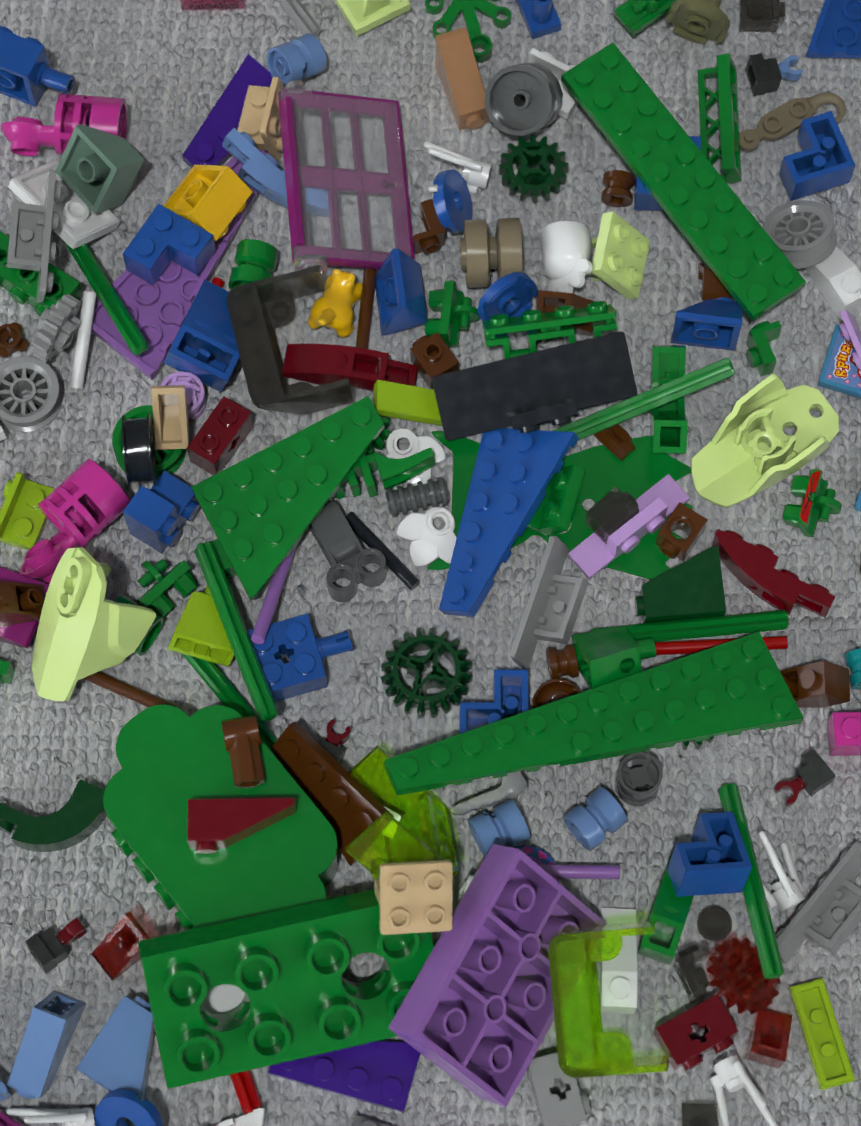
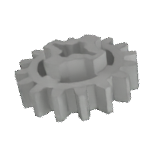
(56, 328)

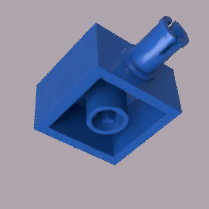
(26, 69)
(305, 652)

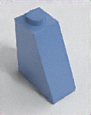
(44, 1044)
(122, 1049)

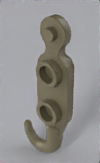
(788, 118)

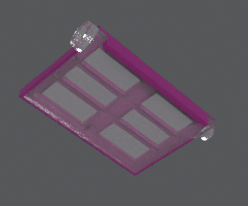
(343, 178)

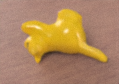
(336, 304)

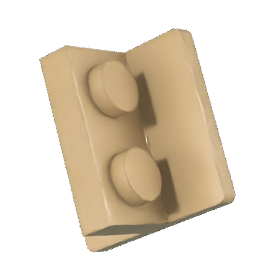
(262, 117)
(414, 897)

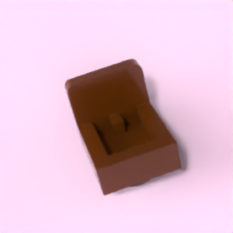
(434, 236)

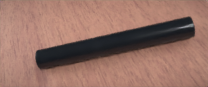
(373, 541)

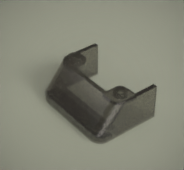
(254, 314)

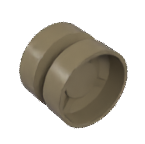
(482, 253)

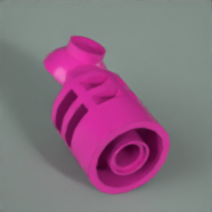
(98, 112)
(79, 511)

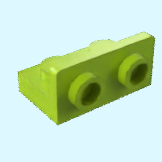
(20, 514)

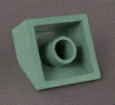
(99, 167)

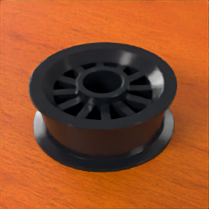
(139, 450)

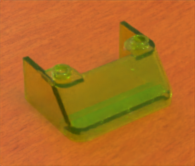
(420, 835)
(580, 1041)

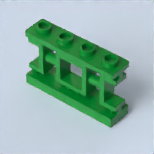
(547, 325)

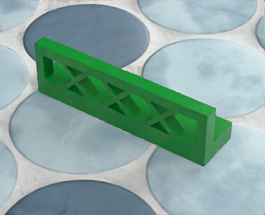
(728, 118)

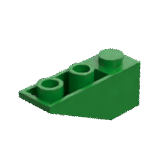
(670, 916)

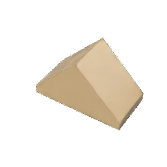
(170, 417)

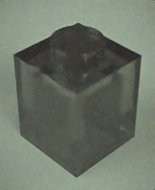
(611, 513)

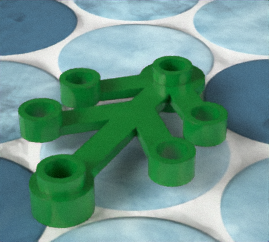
(468, 8)

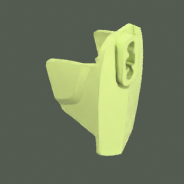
(754, 451)
(81, 628)

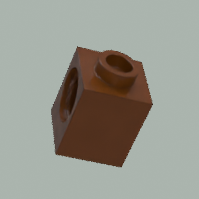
(682, 519)

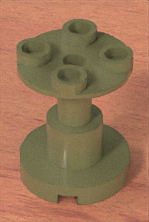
(698, 20)

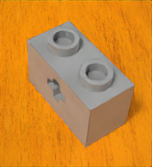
(552, 1111)

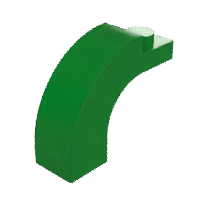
(669, 421)

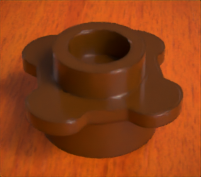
(18, 344)

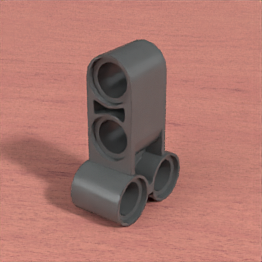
(345, 554)

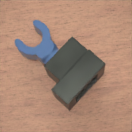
(766, 74)

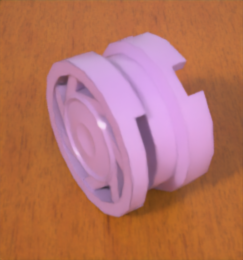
(194, 391)

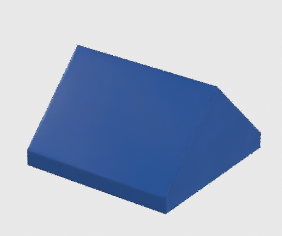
(399, 293)

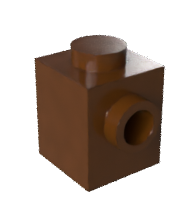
(432, 357)

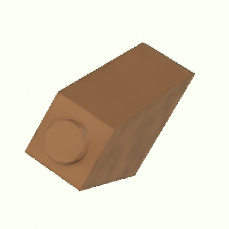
(461, 78)

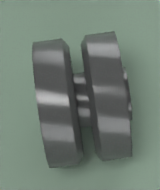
(510, 85)

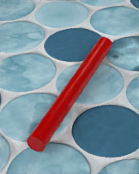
(695, 646)

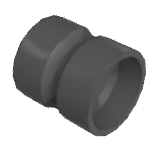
(638, 779)

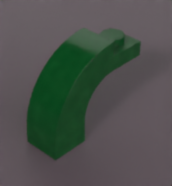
(61, 829)

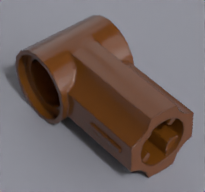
(243, 744)

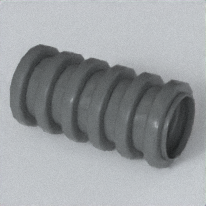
(417, 496)

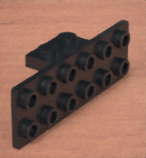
(535, 387)

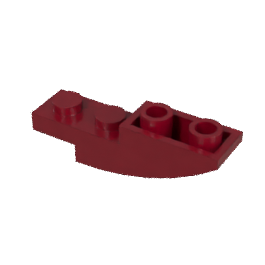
(332, 363)
(756, 571)

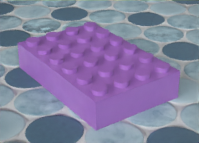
(488, 980)

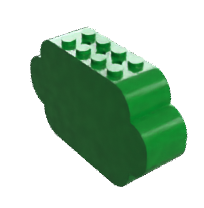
(183, 758)

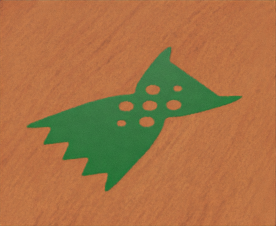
(602, 474)

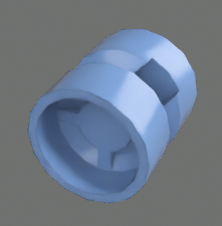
(297, 59)
(599, 815)
(500, 828)

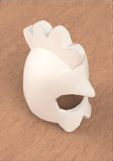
(565, 255)

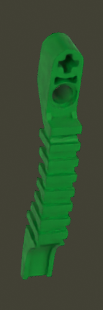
(391, 472)

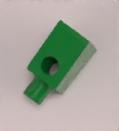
(610, 655)

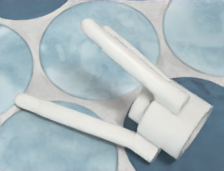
(474, 172)
(789, 889)
(733, 1076)
(68, 1117)

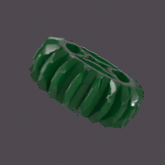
(437, 679)

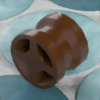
(617, 188)
(562, 662)

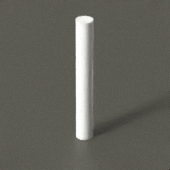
(83, 340)

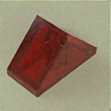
(120, 946)
(769, 1038)

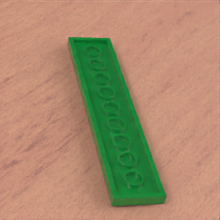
(683, 181)

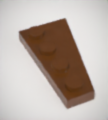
(328, 785)

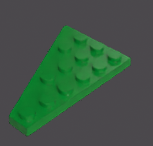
(275, 495)

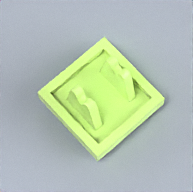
(368, 14)
(619, 255)

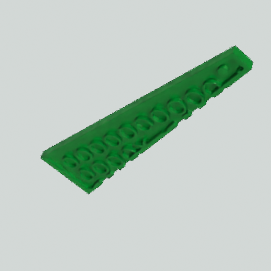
(680, 701)

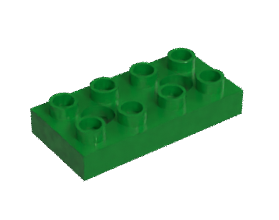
(291, 984)

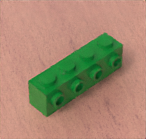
(24, 283)

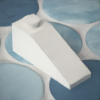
(838, 282)
(619, 975)

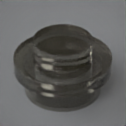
(714, 923)

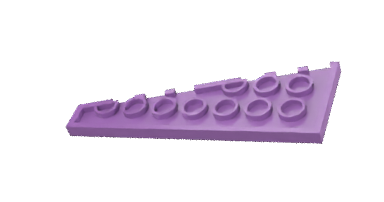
(161, 307)

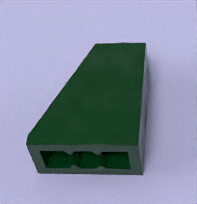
(685, 591)

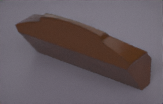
(617, 441)

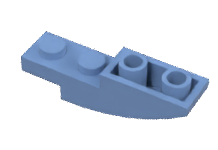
(258, 169)

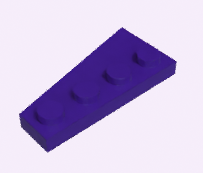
(207, 143)
(366, 1072)

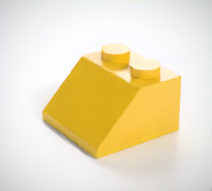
(210, 198)

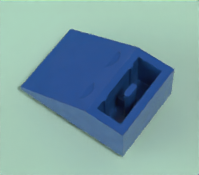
(206, 339)

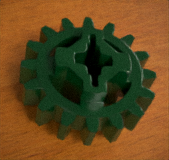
(533, 168)

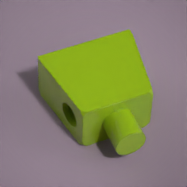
(202, 631)

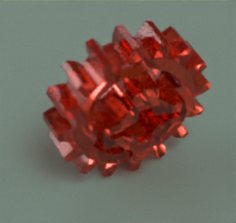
(741, 977)

